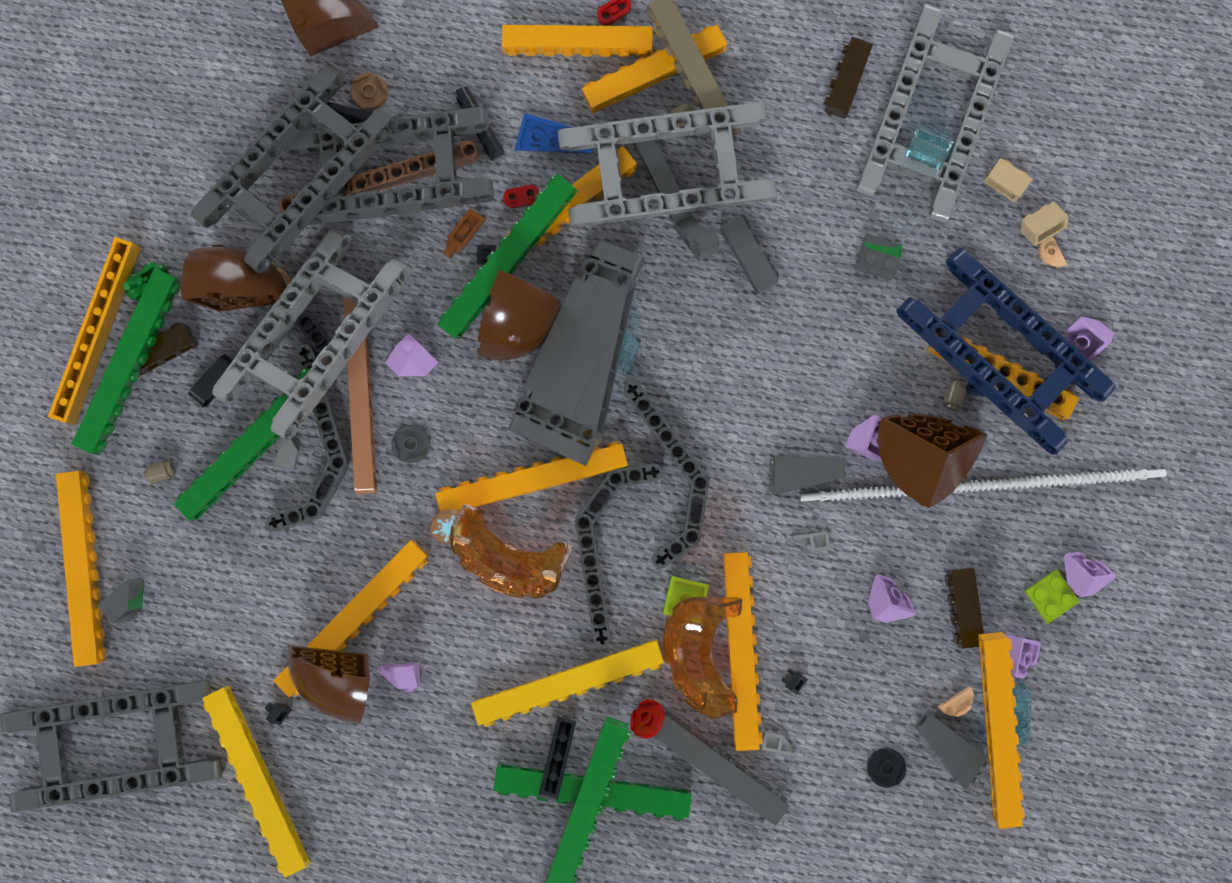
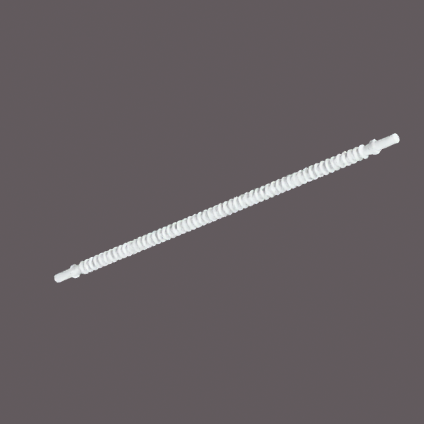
(1088, 478)

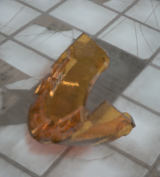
(502, 565)
(690, 653)

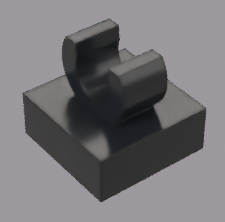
(483, 252)
(796, 682)
(277, 712)

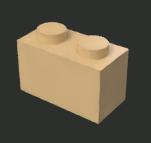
(1007, 179)
(1044, 223)

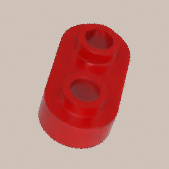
(612, 9)
(521, 198)

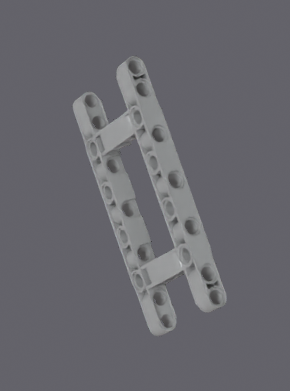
(961, 64)
(661, 128)
(316, 271)

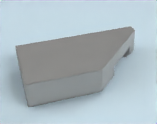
(287, 454)
(814, 541)
(777, 743)

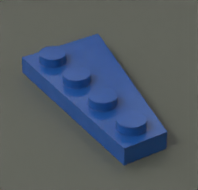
(541, 136)

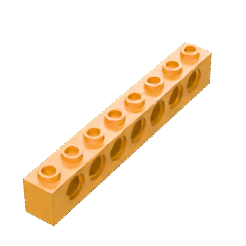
(1066, 400)

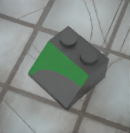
(879, 257)
(124, 601)

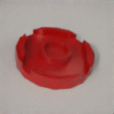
(647, 719)

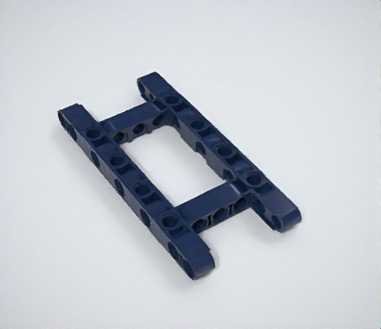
(983, 374)

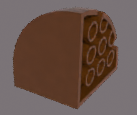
(327, 22)
(225, 282)
(515, 319)
(927, 454)
(331, 680)

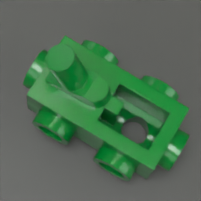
(137, 282)

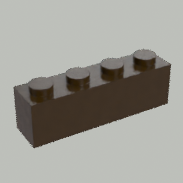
(848, 77)
(169, 346)
(965, 607)

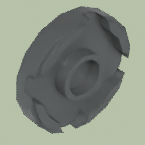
(416, 444)

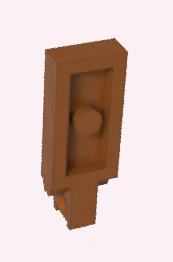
(463, 232)

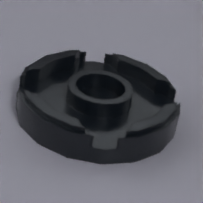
(883, 772)

